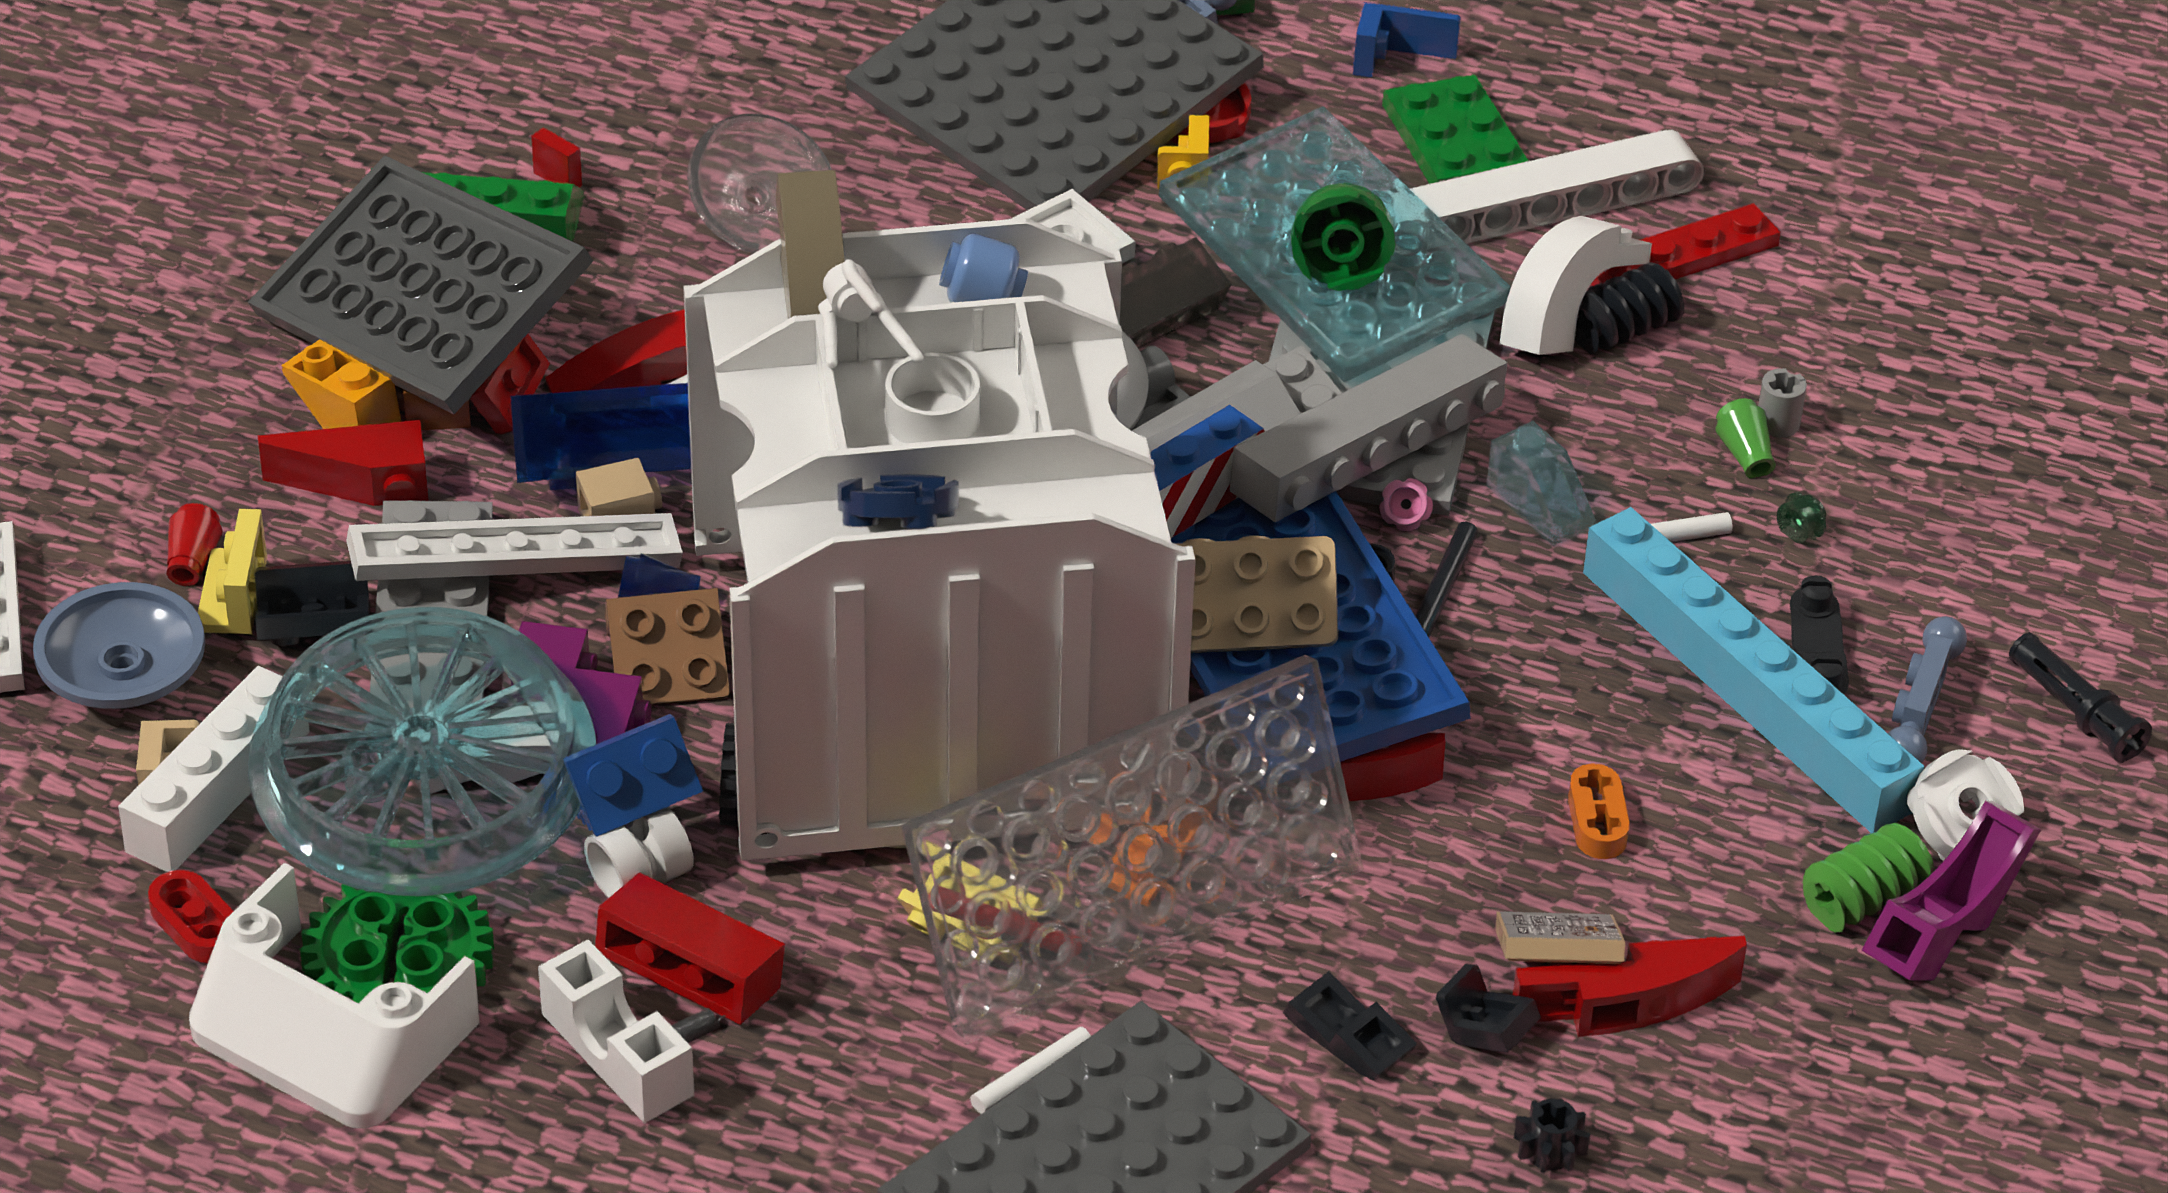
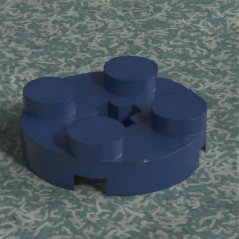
(911, 497)

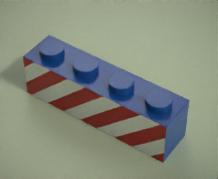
(1197, 467)

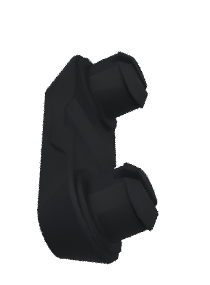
(1818, 630)

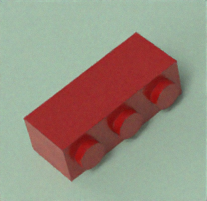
(689, 948)

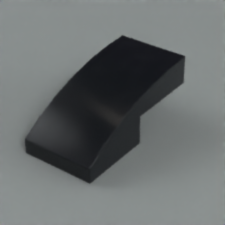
(1358, 1036)

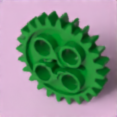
(359, 935)

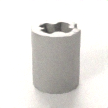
(1783, 401)

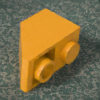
(341, 388)

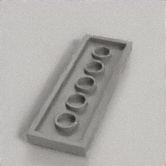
(460, 593)

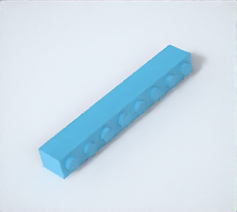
(1752, 669)

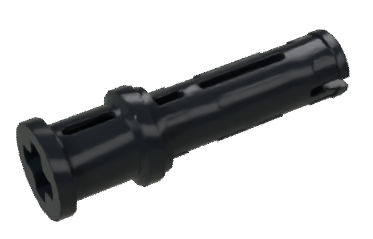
(2093, 708)

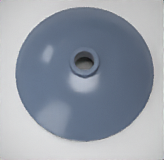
(119, 645)

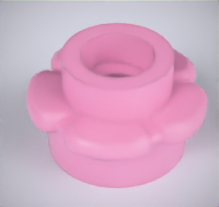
(1420, 507)

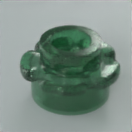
(1802, 517)

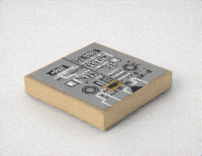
(1560, 937)

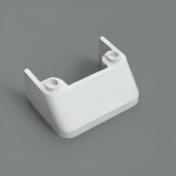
(311, 1040)

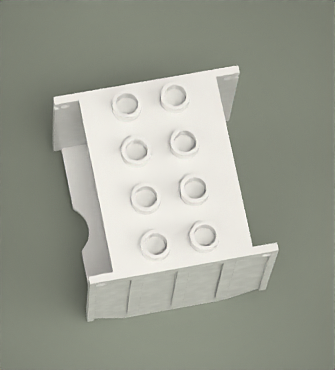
(952, 655)

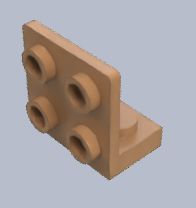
(670, 643)

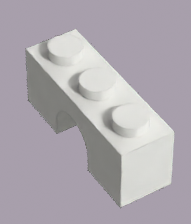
(638, 1059)

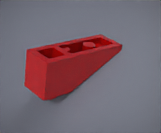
(350, 462)

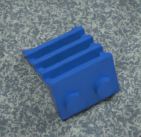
(632, 775)

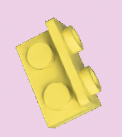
(229, 586)

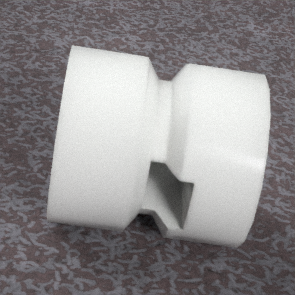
(648, 845)

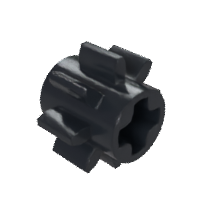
(1552, 1135)

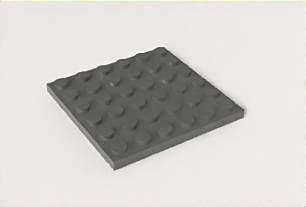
(1053, 88)

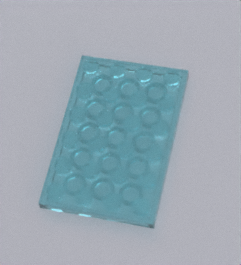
(1245, 213)

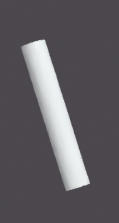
(1695, 527)
(1012, 1080)

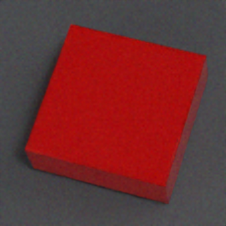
(556, 158)

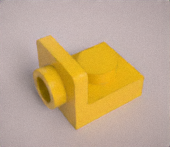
(1190, 150)

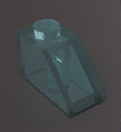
(1539, 483)

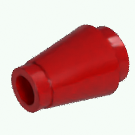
(191, 537)

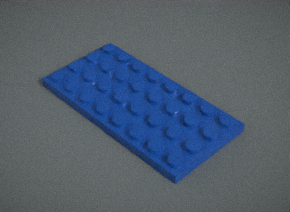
(1381, 672)

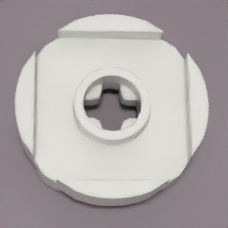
(1937, 793)

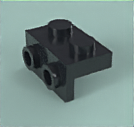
(307, 600)

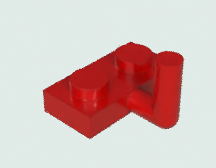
(514, 376)

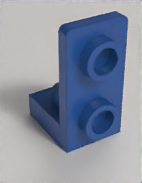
(1403, 31)

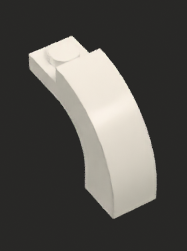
(1555, 277)

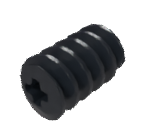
(1627, 307)

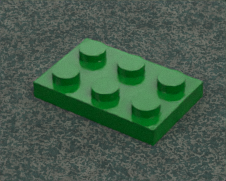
(1451, 128)

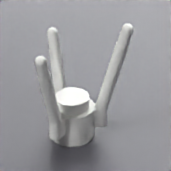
(855, 299)

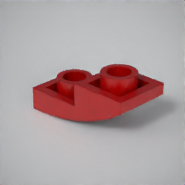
(1395, 768)

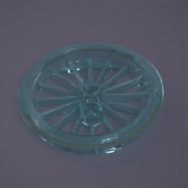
(419, 746)

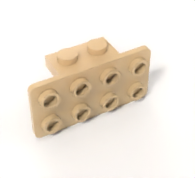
(1264, 593)

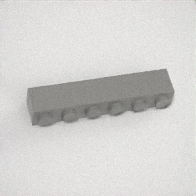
(1367, 427)

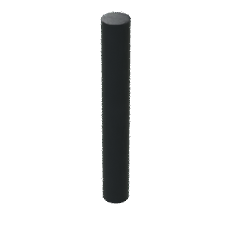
(1446, 575)

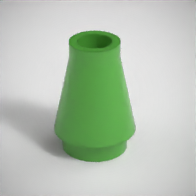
(1746, 435)

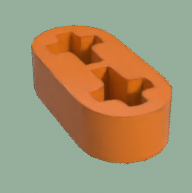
(1587, 811)

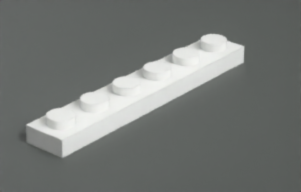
(509, 546)

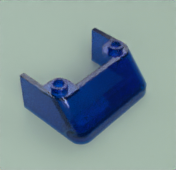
(597, 428)

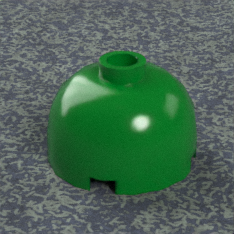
(1342, 236)

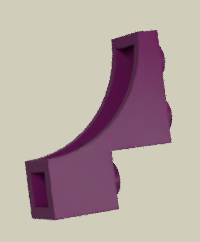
(611, 698)
(1960, 895)

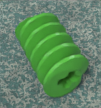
(1866, 876)

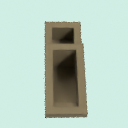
(808, 235)

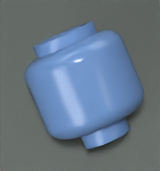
(982, 270)

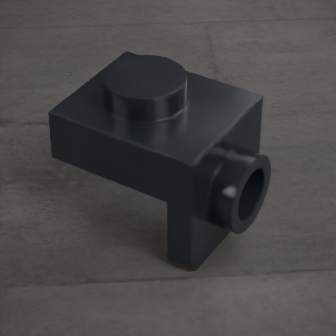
(1484, 1017)

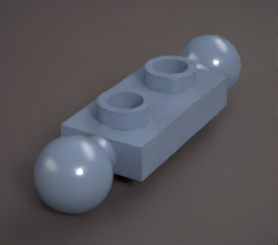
(1943, 640)

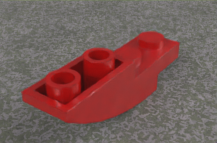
(1646, 989)

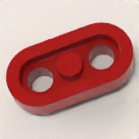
(199, 919)

